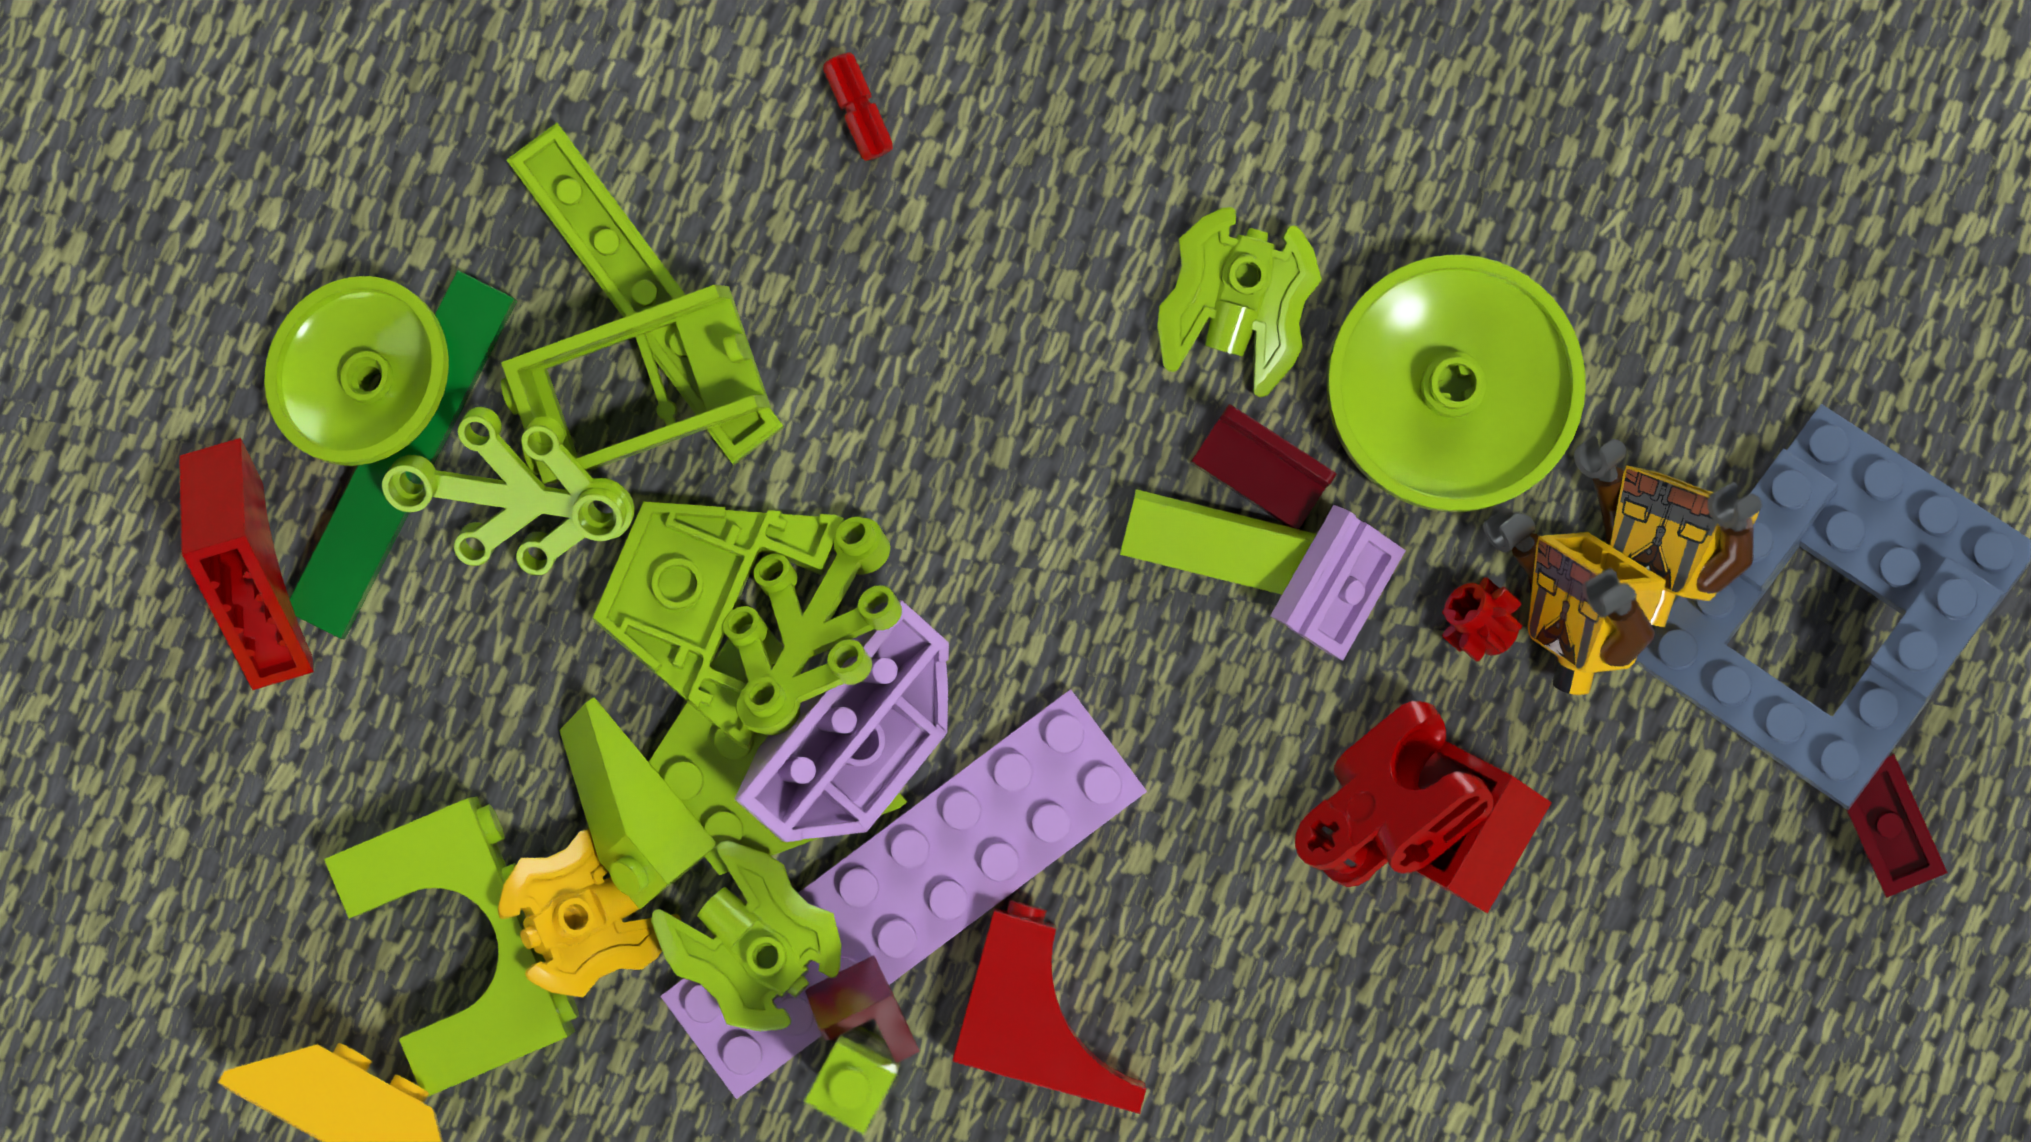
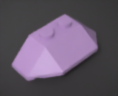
(856, 740)

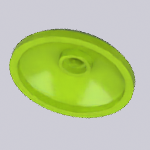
(330, 352)

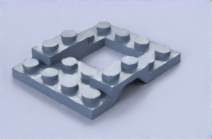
(1891, 535)

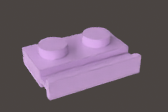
(1338, 582)

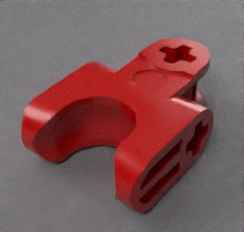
(1380, 809)

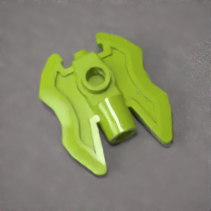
(1241, 289)
(757, 946)

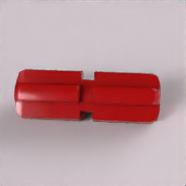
(862, 116)

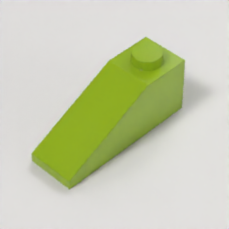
(632, 813)

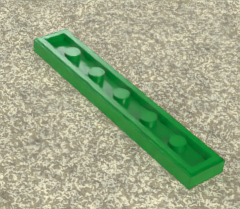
(364, 521)

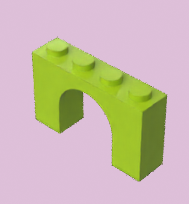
(461, 854)

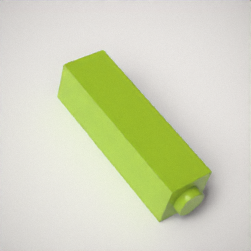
(854, 1079)

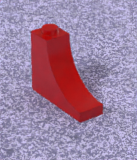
(236, 564)
(1017, 1022)

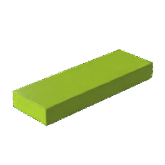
(1213, 542)

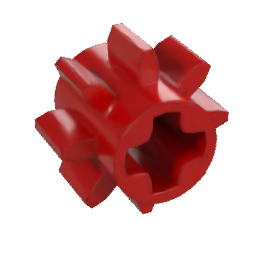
(1481, 619)

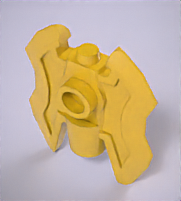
(575, 919)

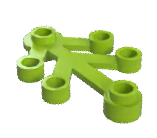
(518, 493)
(810, 632)

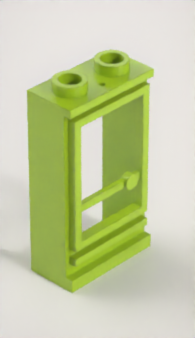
(715, 350)

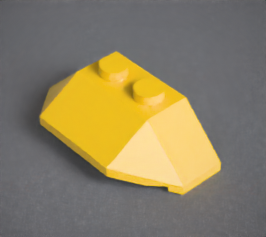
(335, 1097)

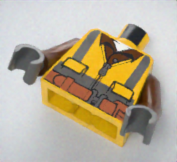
(1670, 526)
(1585, 598)

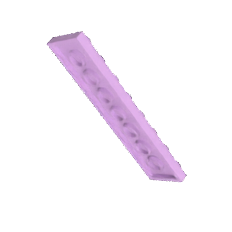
(936, 871)

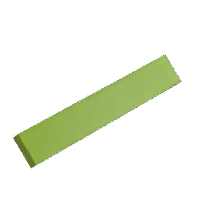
(623, 268)

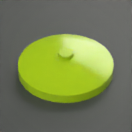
(1456, 383)

